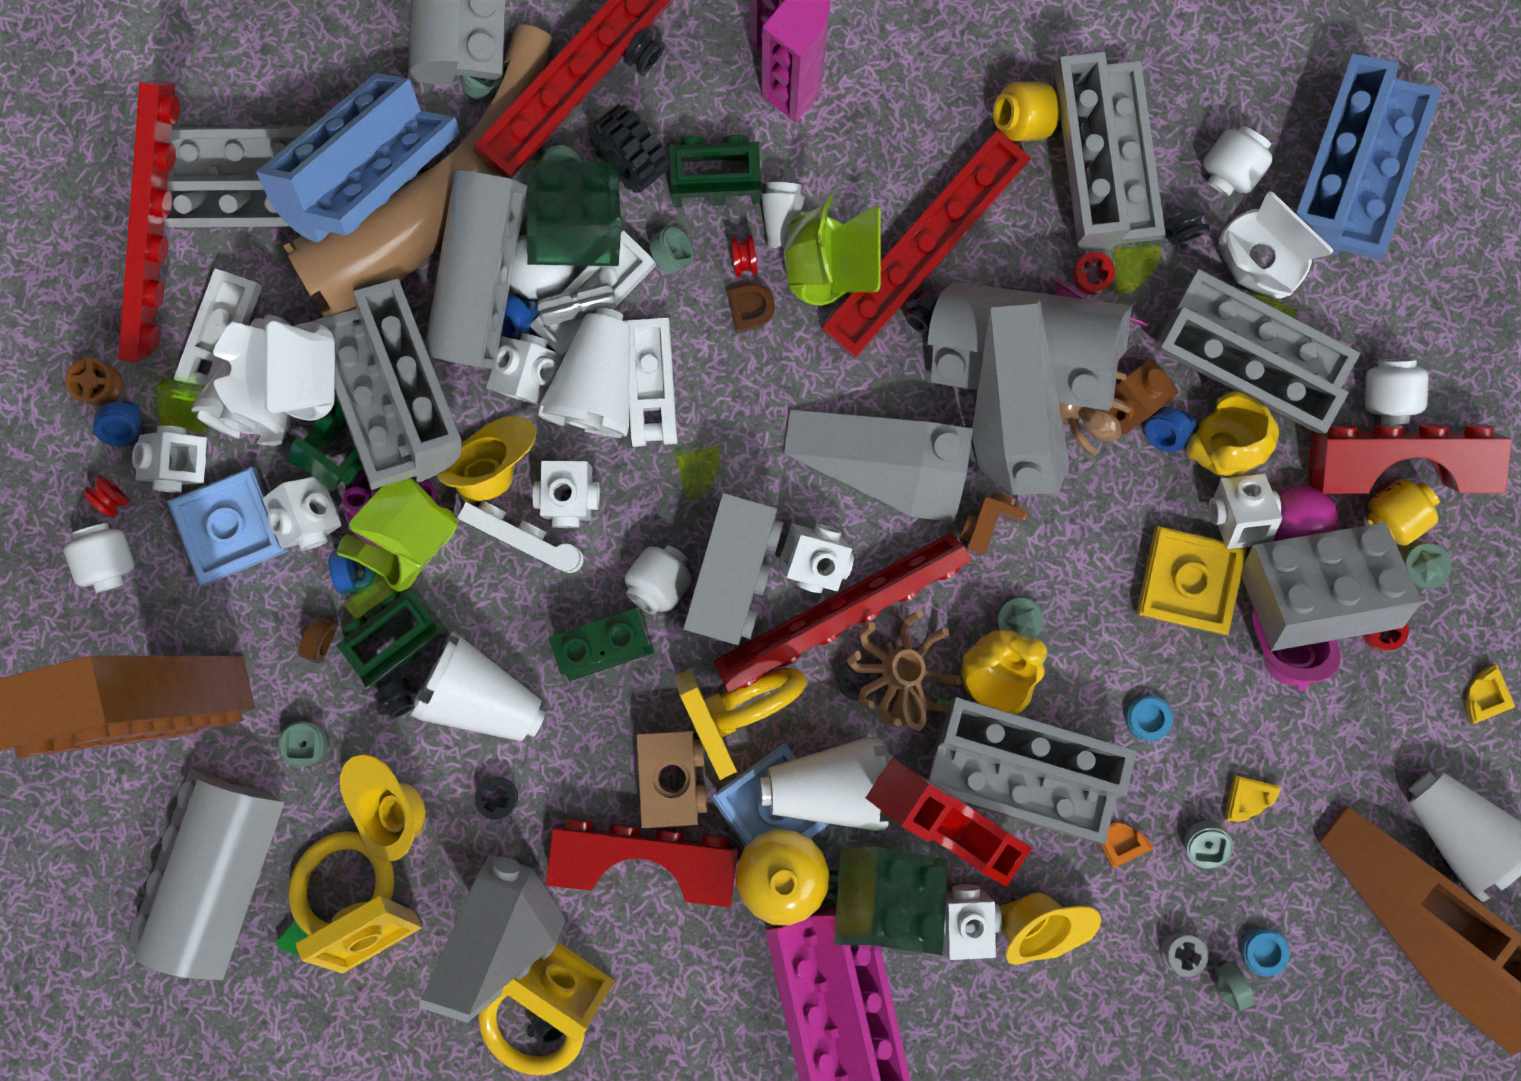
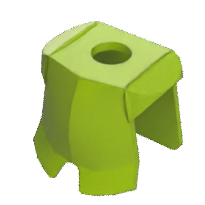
(833, 257)
(405, 526)

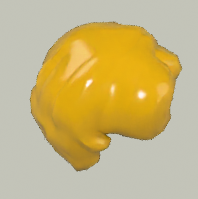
(1235, 436)
(1004, 670)

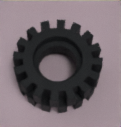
(629, 143)

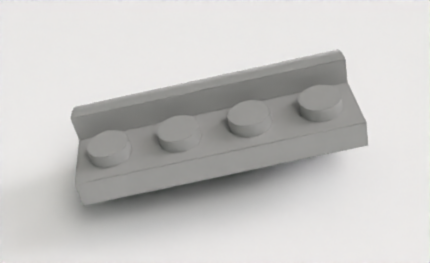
(455, 40)
(1108, 151)
(217, 176)
(475, 268)
(1081, 337)
(1258, 351)
(390, 389)
(1030, 770)
(204, 877)

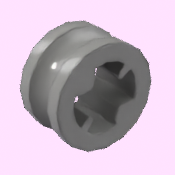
(1176, 940)

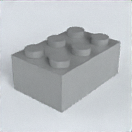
(733, 570)
(1329, 586)

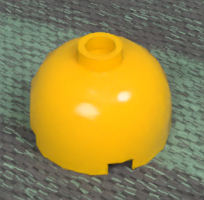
(782, 877)

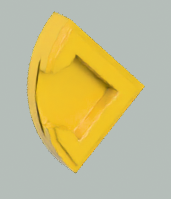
(1487, 695)
(1249, 798)

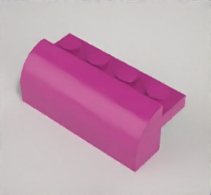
(792, 49)
(835, 1004)

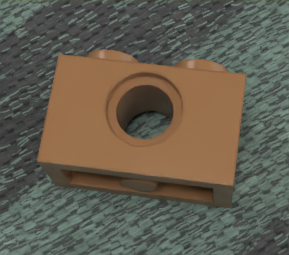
(662, 805)

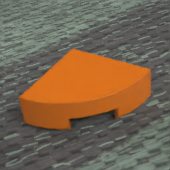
(1124, 844)

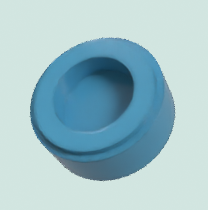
(1149, 718)
(1265, 952)

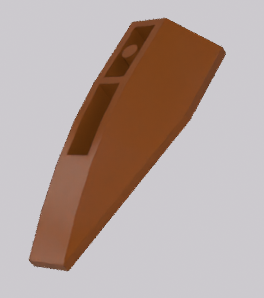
(1443, 931)

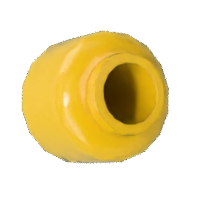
(1027, 111)
(1406, 510)

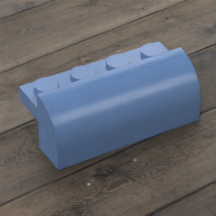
(1367, 157)
(354, 158)

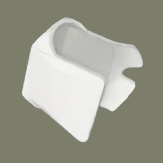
(1285, 234)
(278, 369)

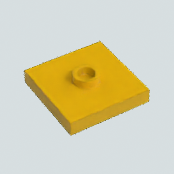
(1190, 581)

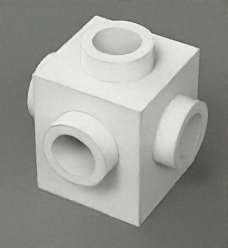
(524, 368)
(170, 458)
(559, 477)
(1245, 510)
(301, 513)
(816, 557)
(970, 923)

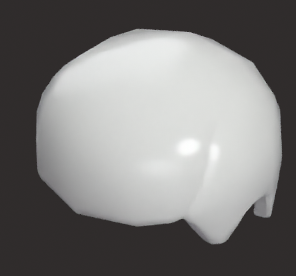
(538, 281)

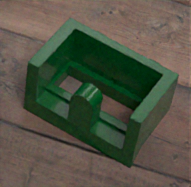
(715, 186)
(309, 455)
(601, 644)
(401, 651)

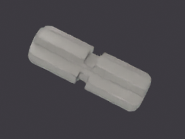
(565, 307)

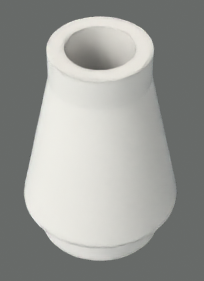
(780, 205)

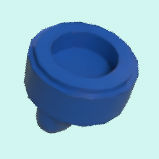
(518, 316)
(117, 423)
(1169, 429)
(346, 576)

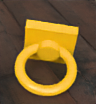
(716, 719)
(356, 930)
(561, 992)

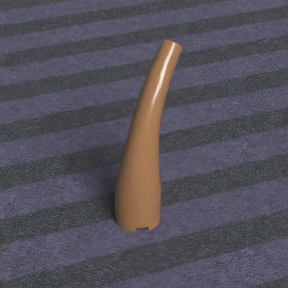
(413, 220)

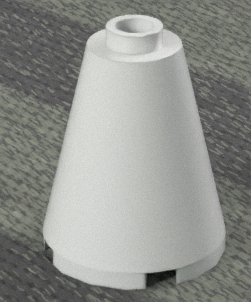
(593, 378)
(216, 415)
(476, 695)
(828, 786)
(1470, 832)

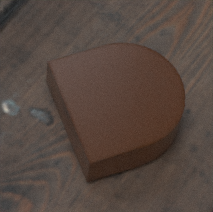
(750, 306)
(317, 638)

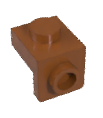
(1145, 391)
(979, 527)

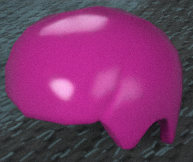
(1305, 513)

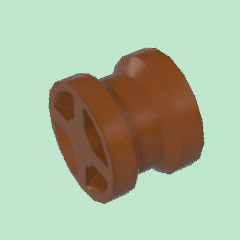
(84, 377)

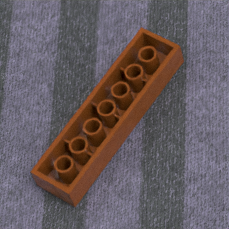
(119, 701)

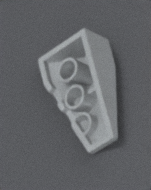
(1017, 405)
(896, 461)
(497, 937)

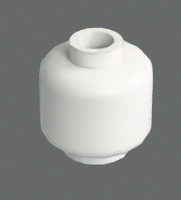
(1238, 161)
(1396, 390)
(98, 557)
(658, 579)

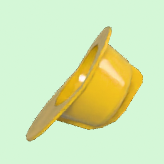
(490, 459)
(383, 809)
(1045, 929)

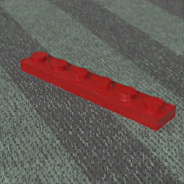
(565, 83)
(149, 205)
(928, 243)
(851, 606)

